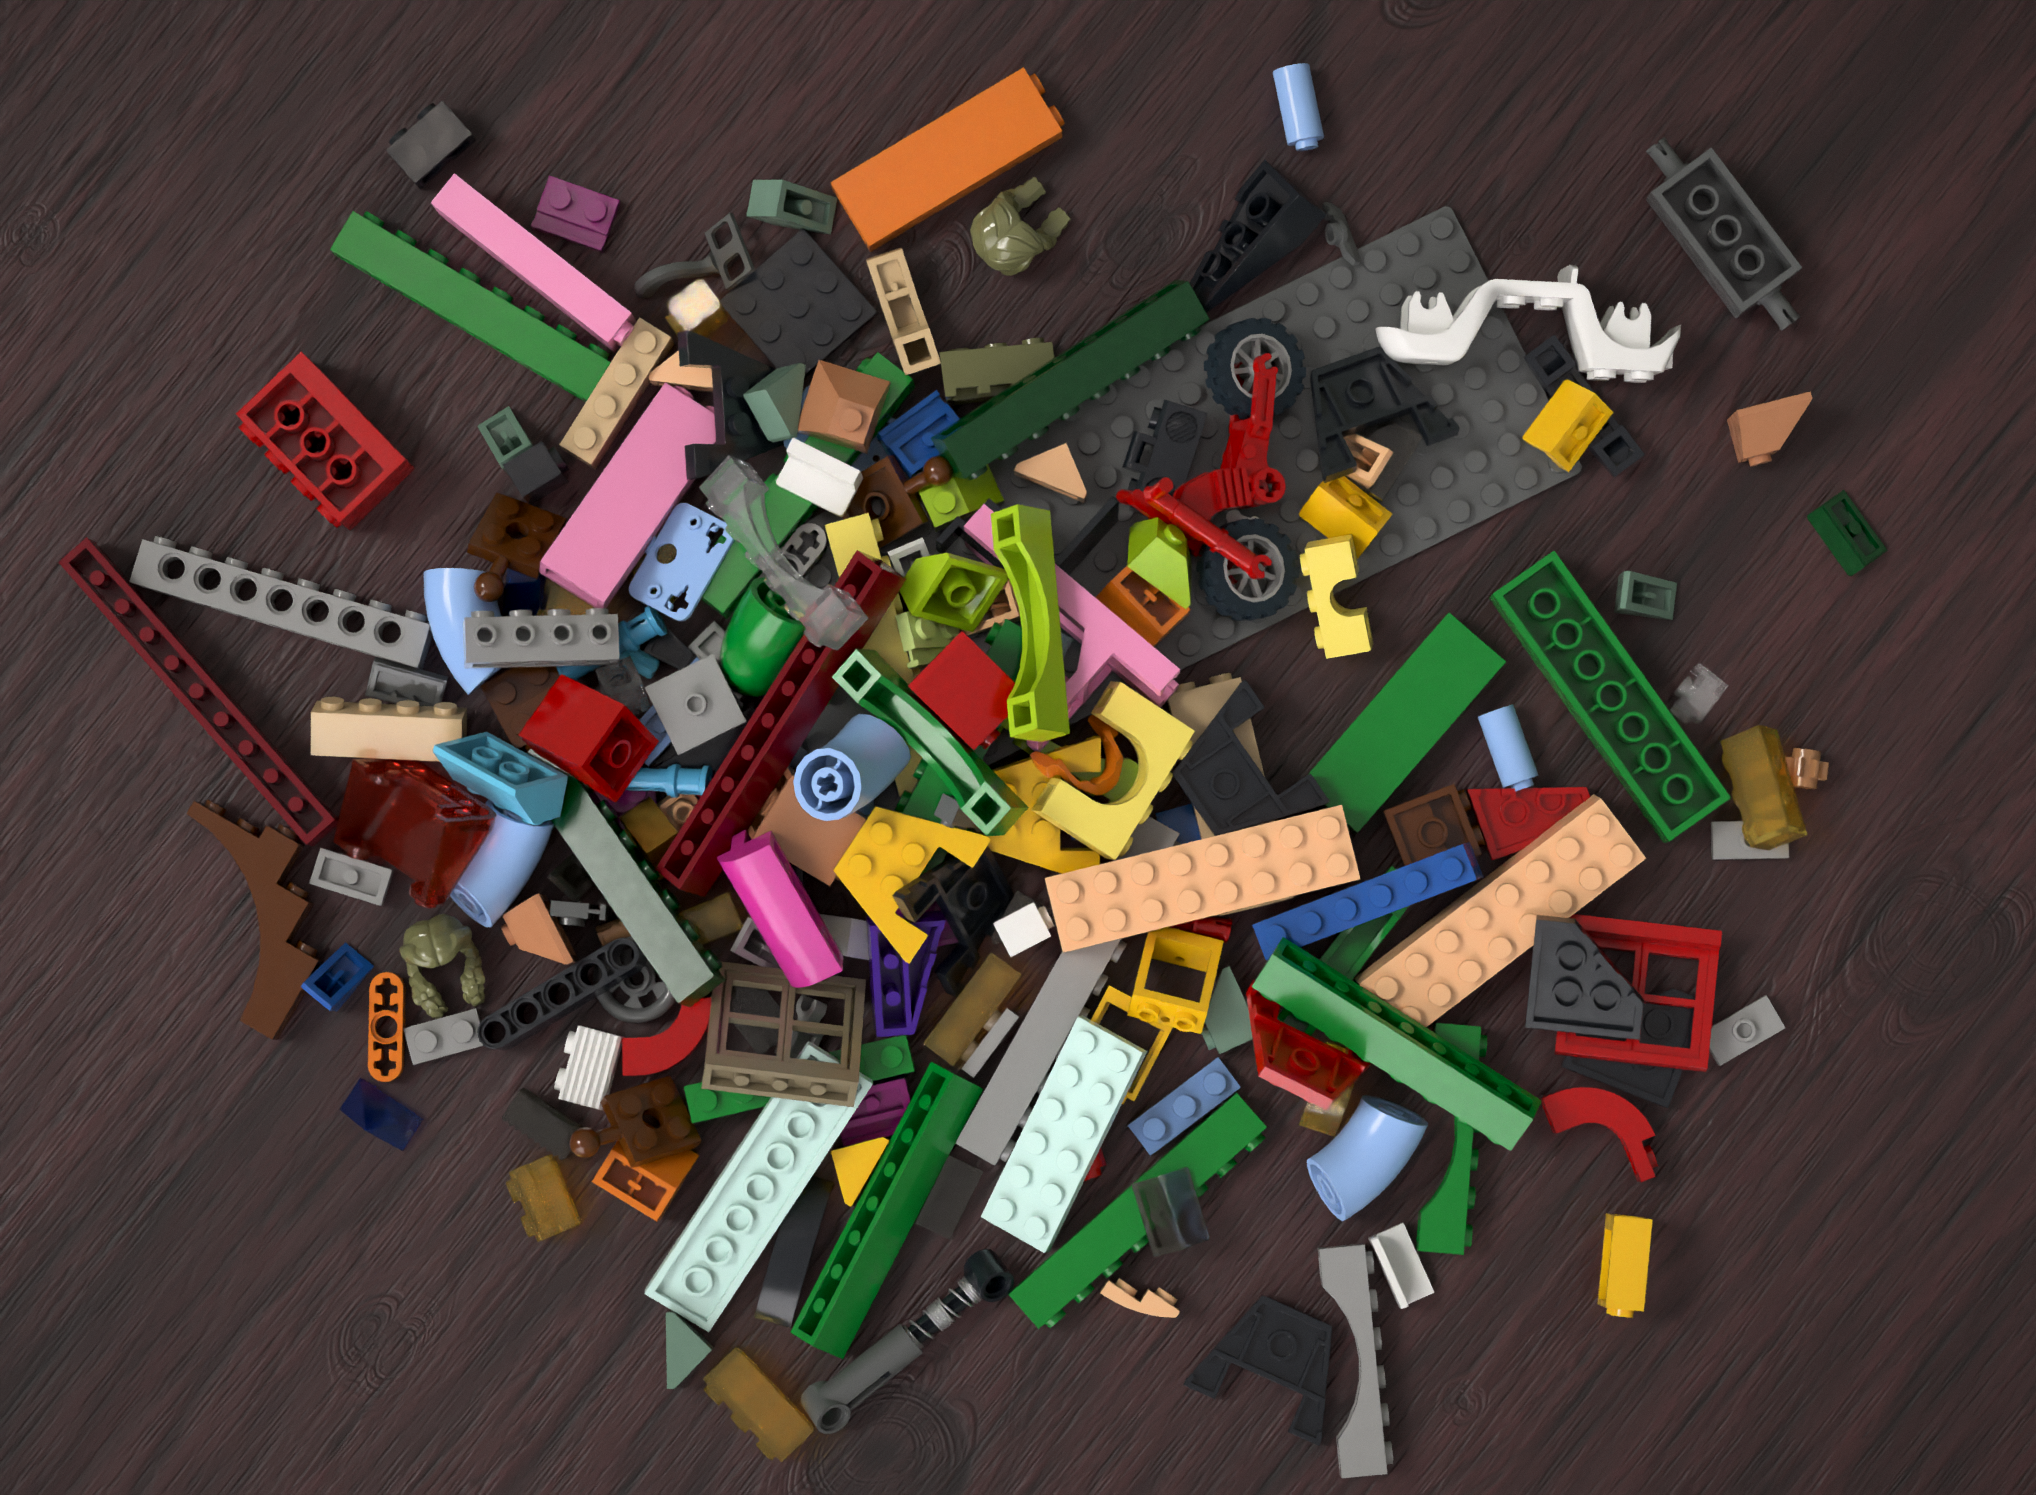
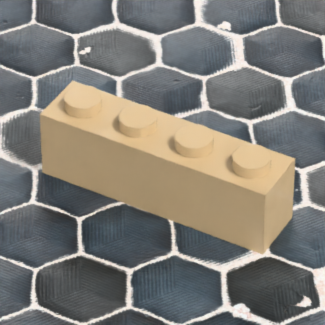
(616, 394)
(384, 730)

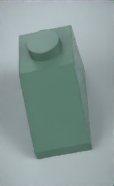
(791, 206)
(1227, 1015)

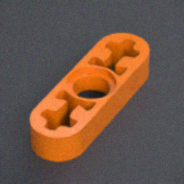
(374, 1016)

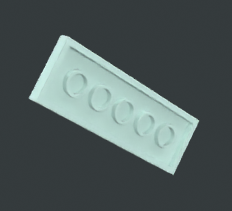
(1063, 1134)

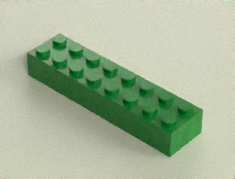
(1609, 697)

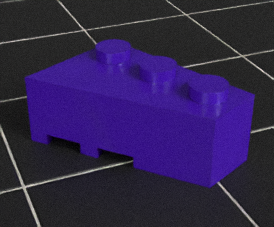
(895, 985)

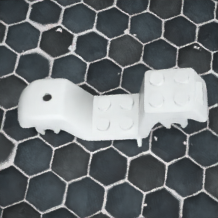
(1598, 348)

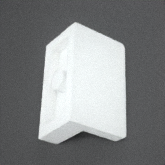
(819, 478)
(1401, 1265)

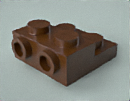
(516, 697)
(1433, 825)

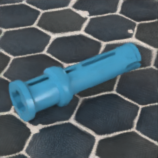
(631, 636)
(672, 780)

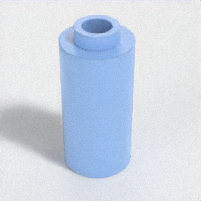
(1298, 106)
(1508, 748)

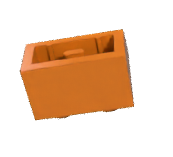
(1142, 606)
(647, 1186)

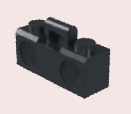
(1174, 443)

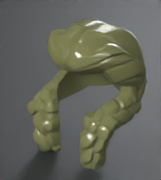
(1008, 242)
(436, 944)

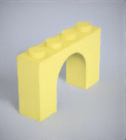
(1158, 744)

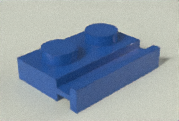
(912, 432)

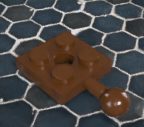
(902, 507)
(521, 555)
(637, 1140)

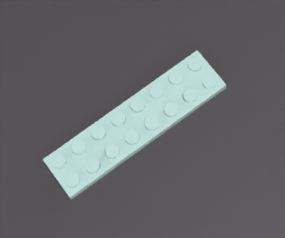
(749, 1202)

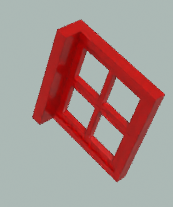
(1661, 940)

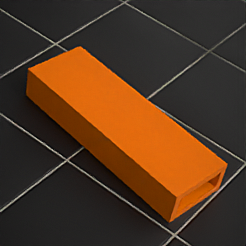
(948, 158)

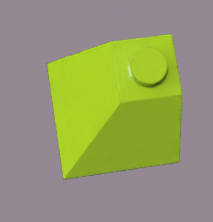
(959, 498)
(1162, 558)
(952, 589)

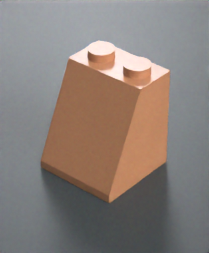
(805, 840)

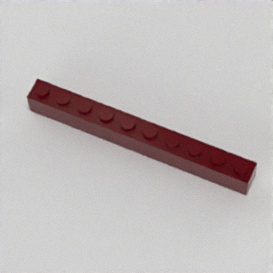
(199, 692)
(773, 735)

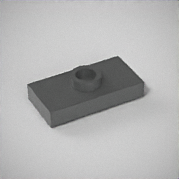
(401, 682)

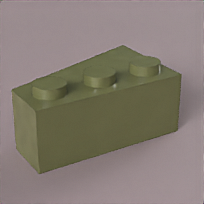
(987, 371)

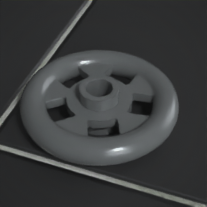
(633, 1009)

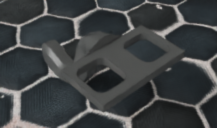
(714, 263)

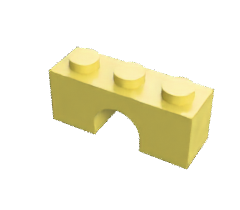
(1340, 629)

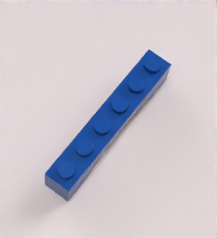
(1370, 899)

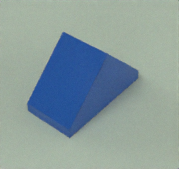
(338, 977)

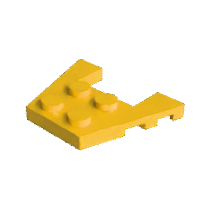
(1032, 836)
(890, 854)

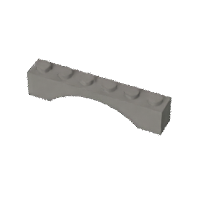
(1361, 1439)

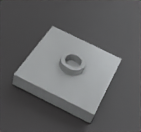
(695, 704)

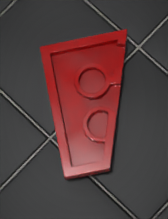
(1517, 818)

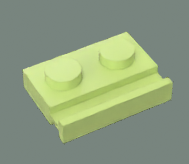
(923, 638)

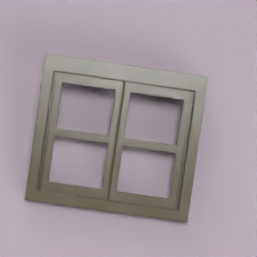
(779, 1074)

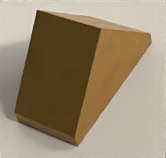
(650, 830)

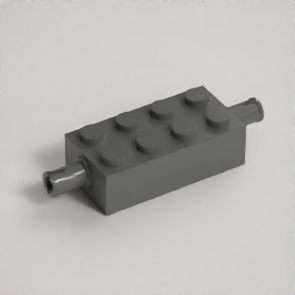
(1723, 233)

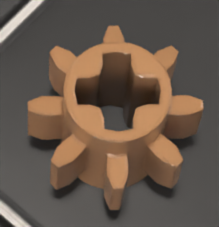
(1806, 768)

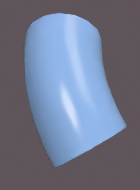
(448, 601)
(850, 768)
(501, 866)
(1365, 1155)

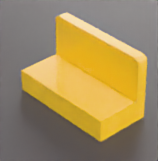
(1568, 424)
(1345, 509)

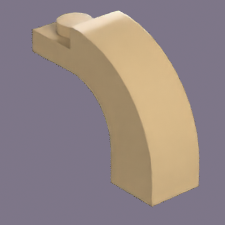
(903, 311)

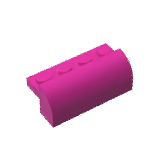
(781, 909)

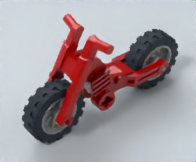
(1251, 396)

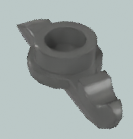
(1339, 234)

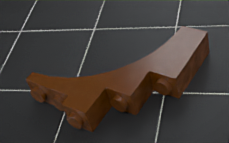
(279, 912)

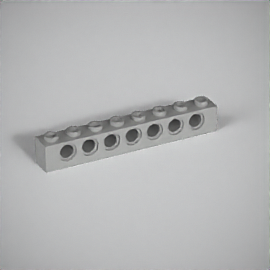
(152, 574)

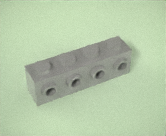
(540, 640)

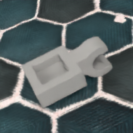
(810, 1011)

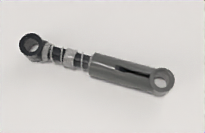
(832, 1401)

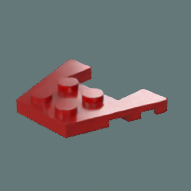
(1297, 1059)

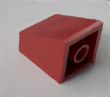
(966, 691)
(589, 737)

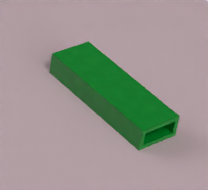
(1405, 720)

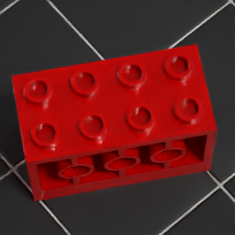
(330, 418)

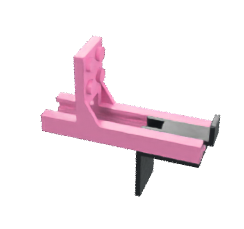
(1104, 638)

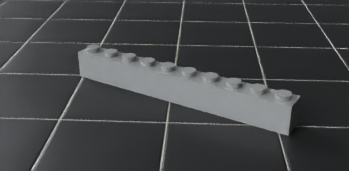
(1046, 1028)

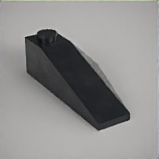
(1264, 228)

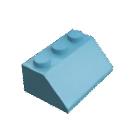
(505, 776)

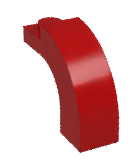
(670, 1047)
(1593, 1105)

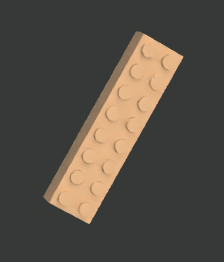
(1202, 878)
(1499, 914)

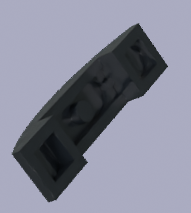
(1613, 443)
(792, 1254)

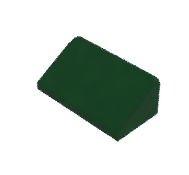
(1846, 533)

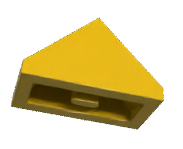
(855, 1166)

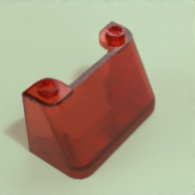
(413, 823)

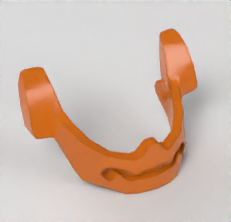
(1097, 785)

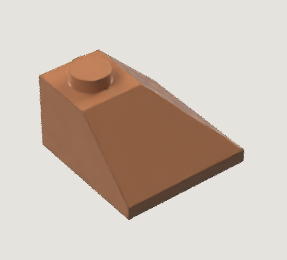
(843, 406)
(1765, 427)
(538, 932)

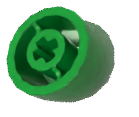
(758, 640)

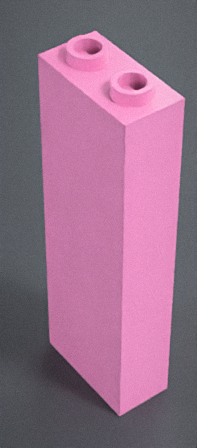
(534, 263)
(629, 499)

